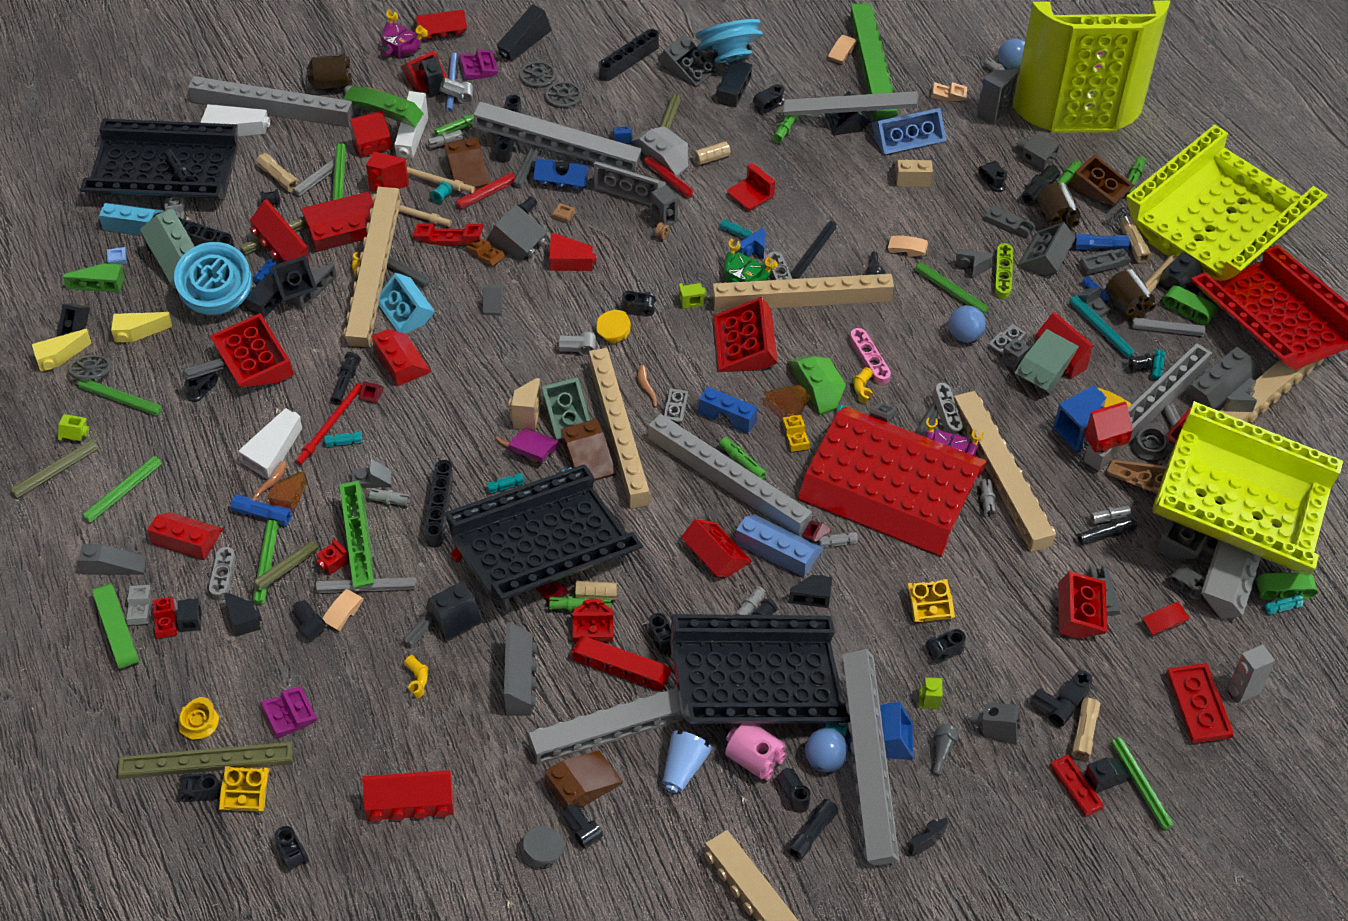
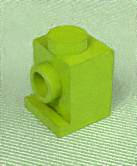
(691, 295)
(72, 427)
(930, 694)

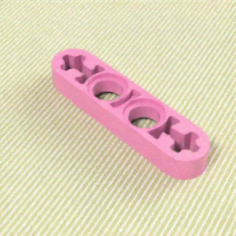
(866, 357)

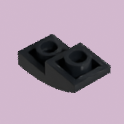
(933, 832)

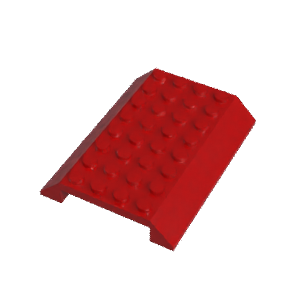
(1283, 308)
(890, 480)

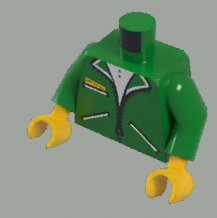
(744, 269)

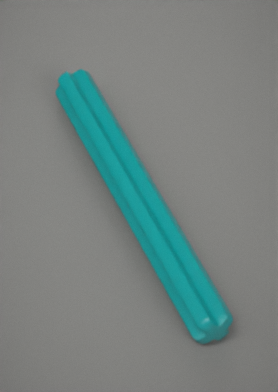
(1101, 326)

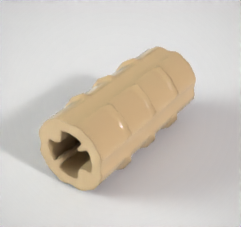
(712, 153)
(596, 590)

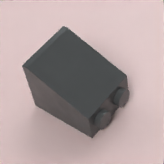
(517, 234)

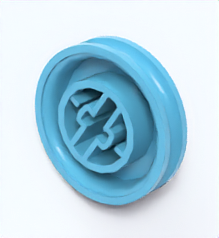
(730, 39)
(213, 275)

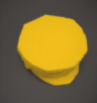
(613, 326)
(198, 719)

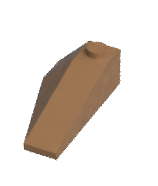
(1140, 474)

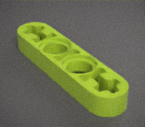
(1006, 271)

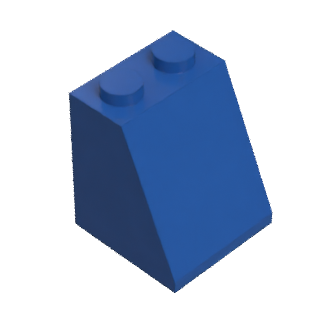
(1074, 416)
(896, 731)

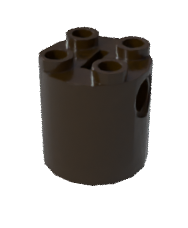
(329, 72)
(1058, 205)
(1130, 294)

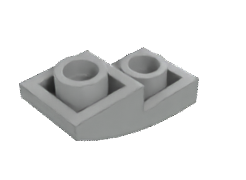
(177, 204)
(1006, 337)
(676, 405)

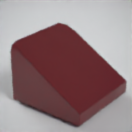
(370, 392)
(815, 531)

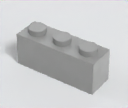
(1251, 673)

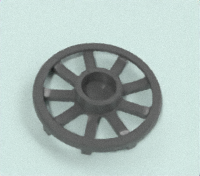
(537, 74)
(563, 94)
(89, 366)

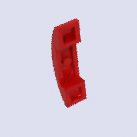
(447, 237)

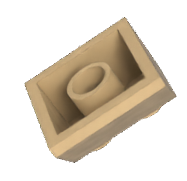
(913, 173)
(526, 406)

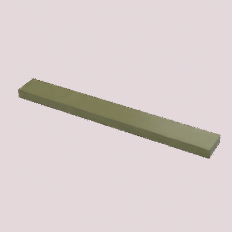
(205, 760)

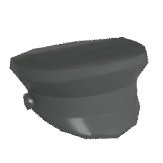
(1151, 443)
(542, 846)

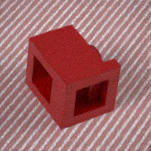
(332, 557)

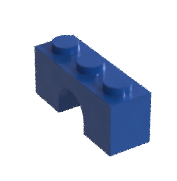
(576, 175)
(740, 413)

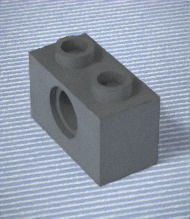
(664, 206)

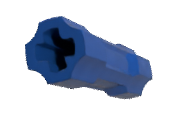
(1114, 242)
(247, 505)

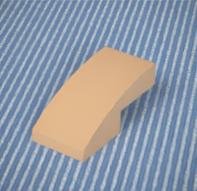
(841, 49)
(953, 93)
(912, 245)
(342, 608)

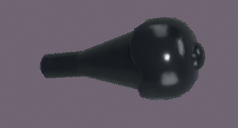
(874, 267)

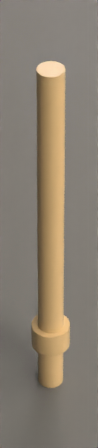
(456, 185)
(432, 218)

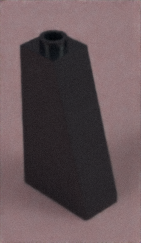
(525, 33)

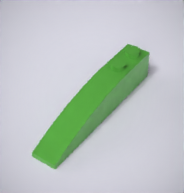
(392, 106)
(357, 534)

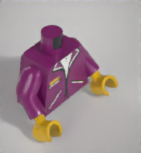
(398, 39)
(952, 440)

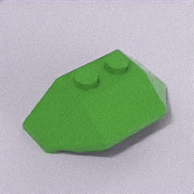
(820, 381)

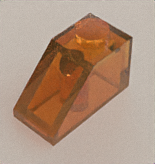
(790, 399)
(288, 491)

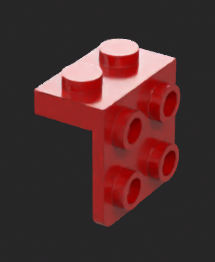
(754, 189)

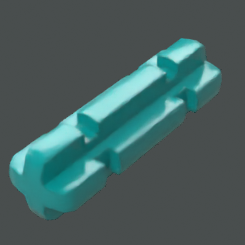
(735, 229)
(1158, 364)
(343, 439)
(505, 483)
(1284, 604)

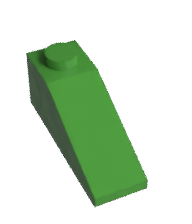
(96, 278)

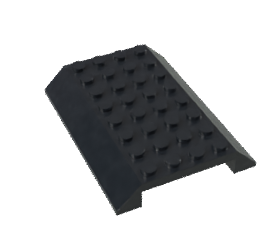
(135, 163)
(538, 533)
(756, 669)

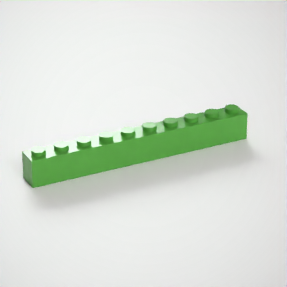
(871, 55)

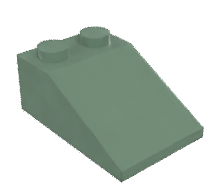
(1046, 361)
(564, 404)

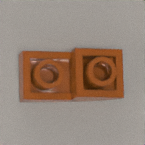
(484, 252)

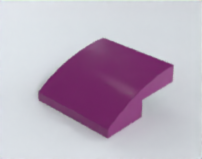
(478, 65)
(533, 445)
(288, 712)

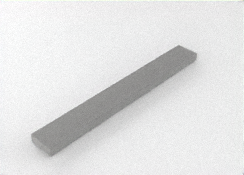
(851, 103)

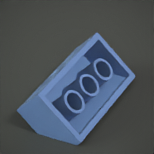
(909, 131)
(777, 544)

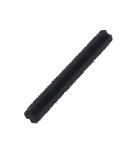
(813, 250)

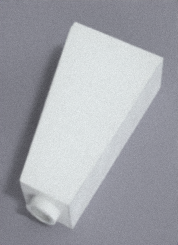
(248, 120)
(408, 136)
(271, 443)

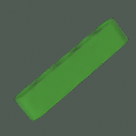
(115, 626)

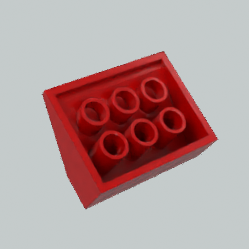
(338, 221)
(745, 337)
(253, 353)

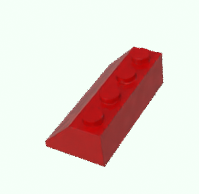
(276, 234)
(408, 795)

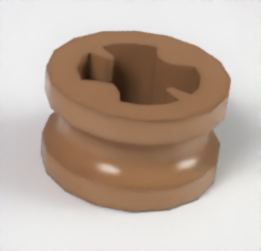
(662, 231)

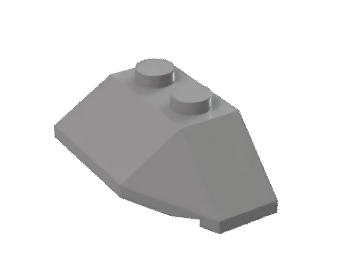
(665, 148)

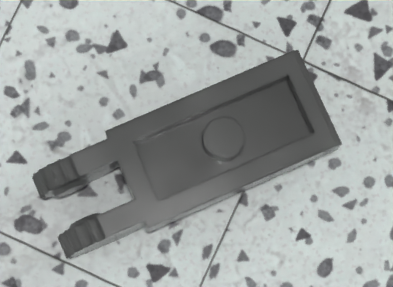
(1009, 221)
(1104, 260)
(1111, 600)

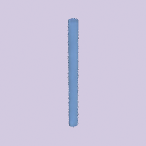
(452, 73)

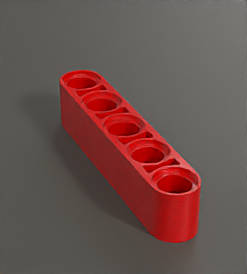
(620, 663)

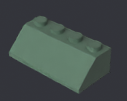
(167, 241)

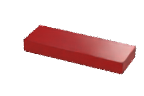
(1076, 785)

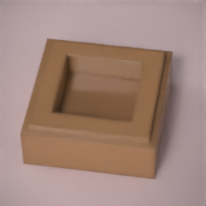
(563, 213)

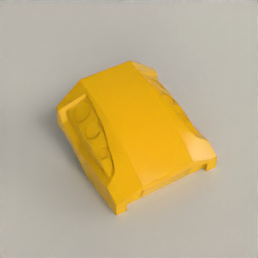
(931, 601)
(244, 789)

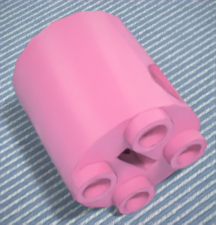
(755, 749)

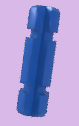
(263, 271)
(1088, 283)

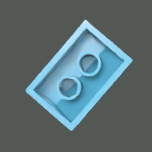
(125, 218)
(404, 304)

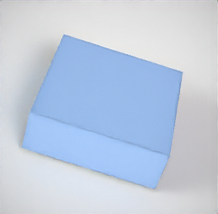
(117, 256)

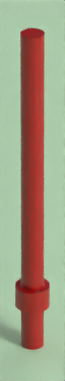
(309, 448)

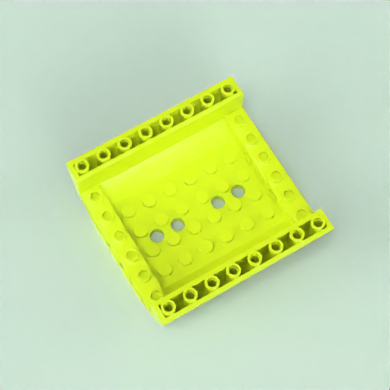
(1061, 69)
(1194, 195)
(1250, 476)

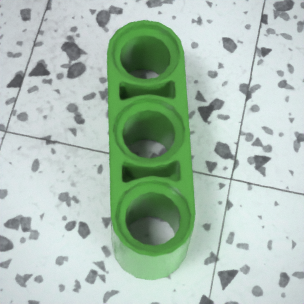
(1189, 305)
(1284, 585)

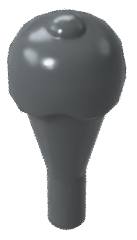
(945, 737)

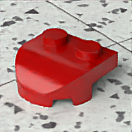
(593, 621)

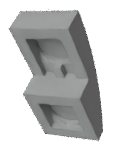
(139, 604)

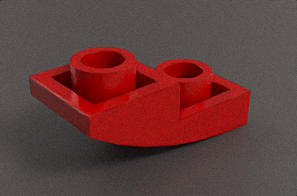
(165, 617)
(1165, 618)

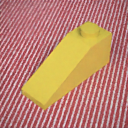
(135, 326)
(60, 349)

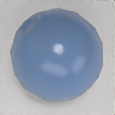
(1011, 53)
(967, 324)
(826, 750)

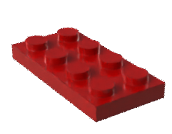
(1199, 703)

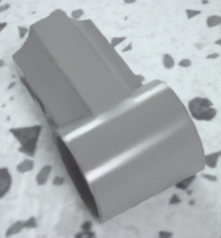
(462, 91)
(581, 344)

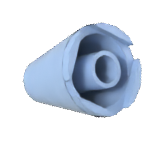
(683, 760)

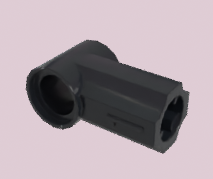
(310, 621)
(1057, 710)
(794, 789)
(584, 829)

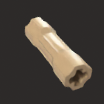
(284, 178)
(1139, 248)
(1083, 742)

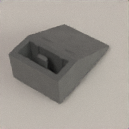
(686, 61)

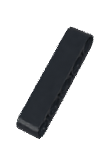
(628, 55)
(505, 145)
(202, 234)
(439, 503)

